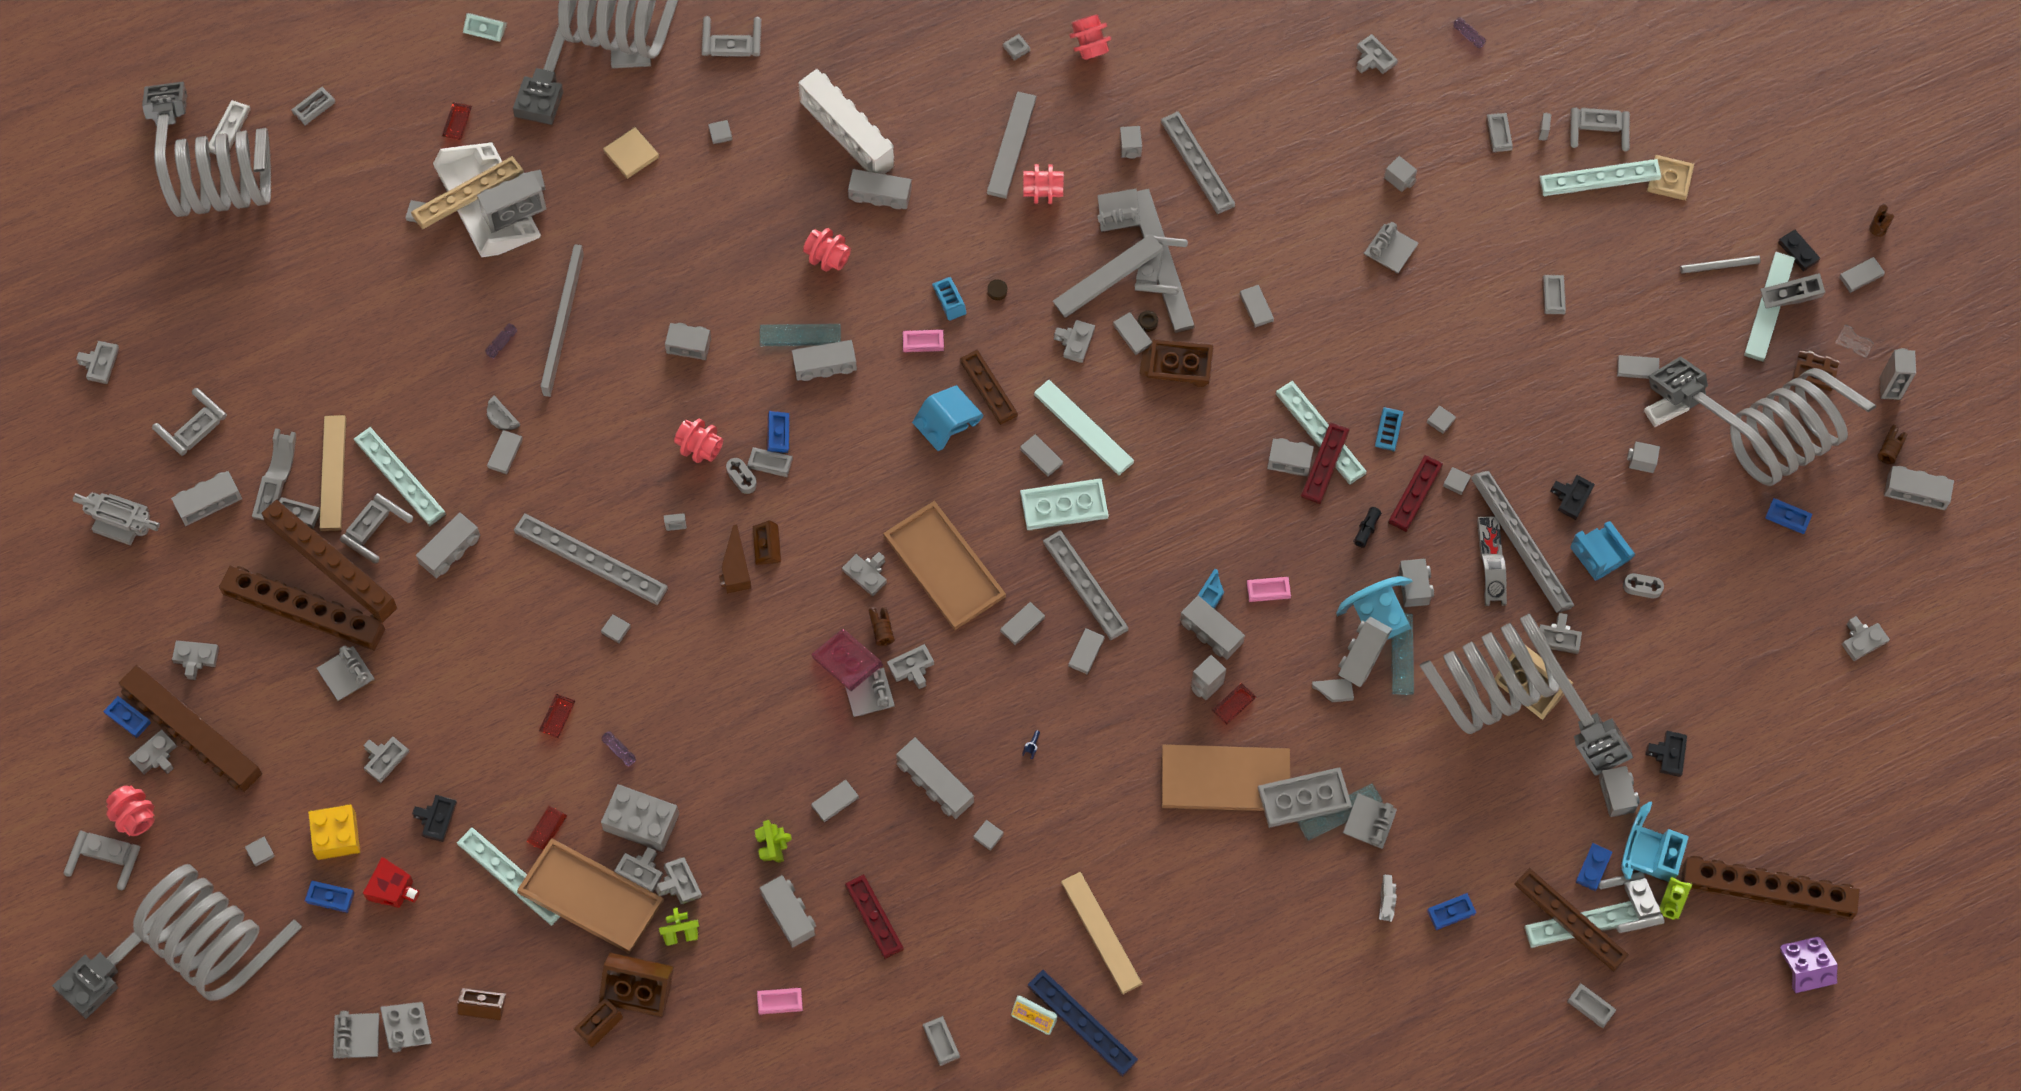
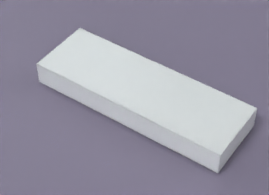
(231, 123)

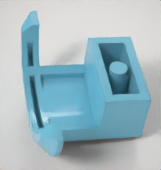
(1380, 603)
(1651, 851)

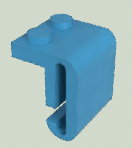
(946, 415)
(1601, 550)

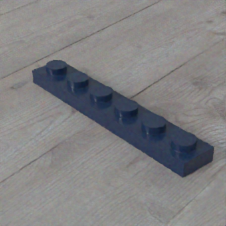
(1082, 1023)

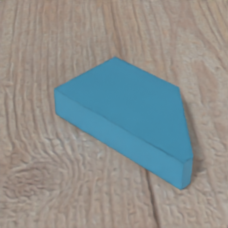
(1212, 590)

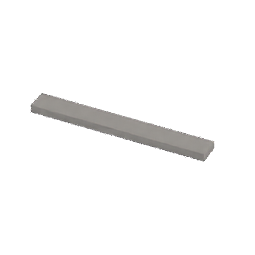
(1175, 304)
(562, 320)
(1522, 541)
(591, 559)

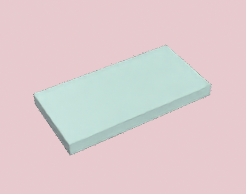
(1064, 504)

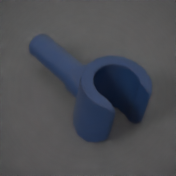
(1031, 746)

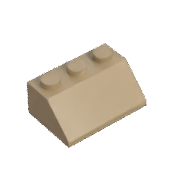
(1545, 704)

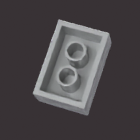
(511, 201)
(640, 818)

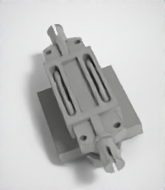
(117, 516)

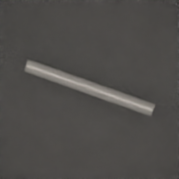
(1720, 264)

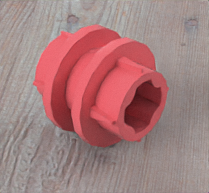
(1090, 37)
(1043, 183)
(830, 251)
(700, 441)
(130, 810)

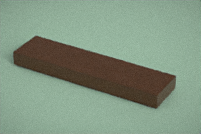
(988, 387)

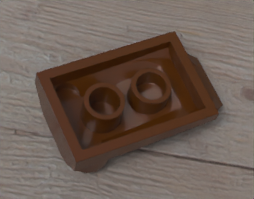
(1178, 362)

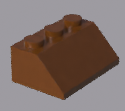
(636, 984)

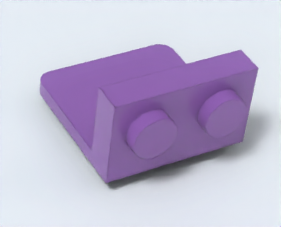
(1810, 964)

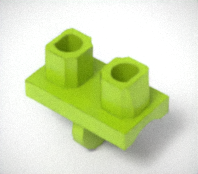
(775, 839)
(1674, 898)
(689, 928)

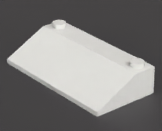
(461, 164)

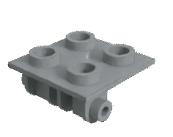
(1118, 210)
(1391, 247)
(345, 673)
(871, 695)
(1370, 820)
(405, 1025)
(356, 1035)

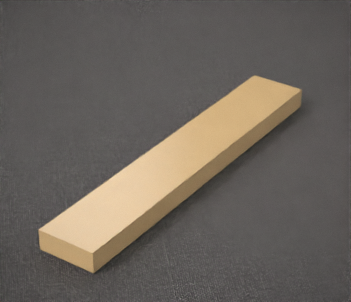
(466, 192)
(333, 473)
(1101, 933)

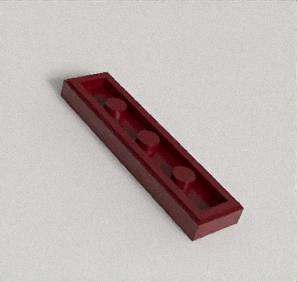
(1325, 463)
(1415, 493)
(874, 916)

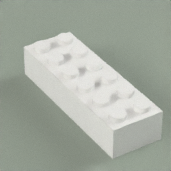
(846, 123)

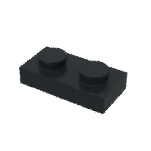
(1799, 249)

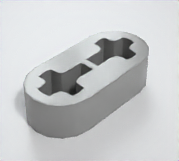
(744, 473)
(1643, 585)

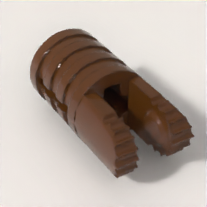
(1881, 221)
(1891, 446)
(882, 627)

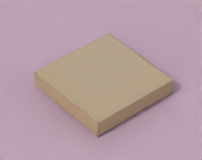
(631, 152)
(1674, 178)

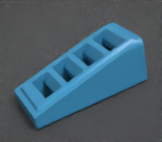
(954, 309)
(1393, 414)

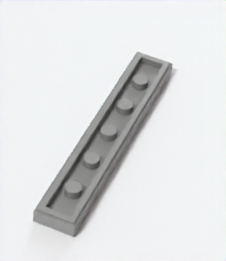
(1011, 145)
(1198, 162)
(1108, 275)
(1085, 585)

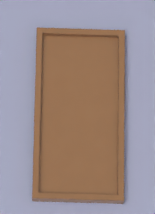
(944, 565)
(1220, 776)
(590, 895)

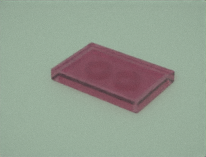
(847, 659)

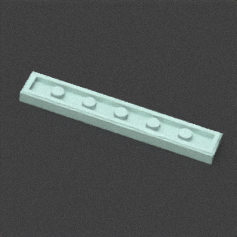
(1600, 177)
(1766, 318)
(1084, 427)
(1316, 428)
(399, 476)
(501, 868)
(1604, 918)

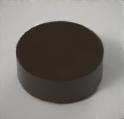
(997, 289)
(1148, 321)

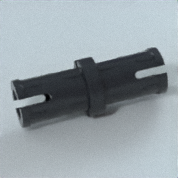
(1367, 527)

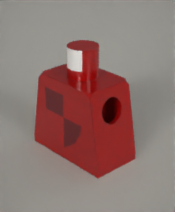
(390, 885)

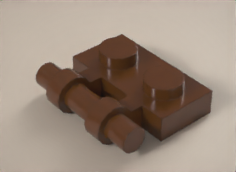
(1803, 366)

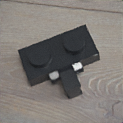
(1572, 495)
(1669, 753)
(436, 817)

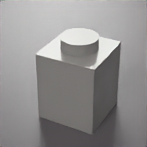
(1130, 142)
(1401, 174)
(1643, 457)

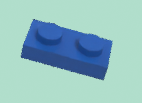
(778, 432)
(1788, 516)
(127, 717)
(1594, 867)
(329, 896)
(1451, 911)

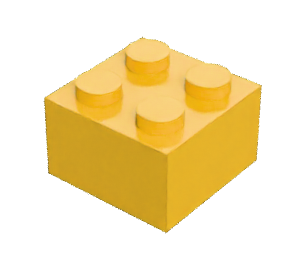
(334, 832)

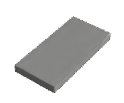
(1304, 797)

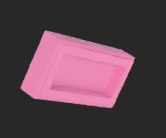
(923, 341)
(1268, 589)
(779, 1001)

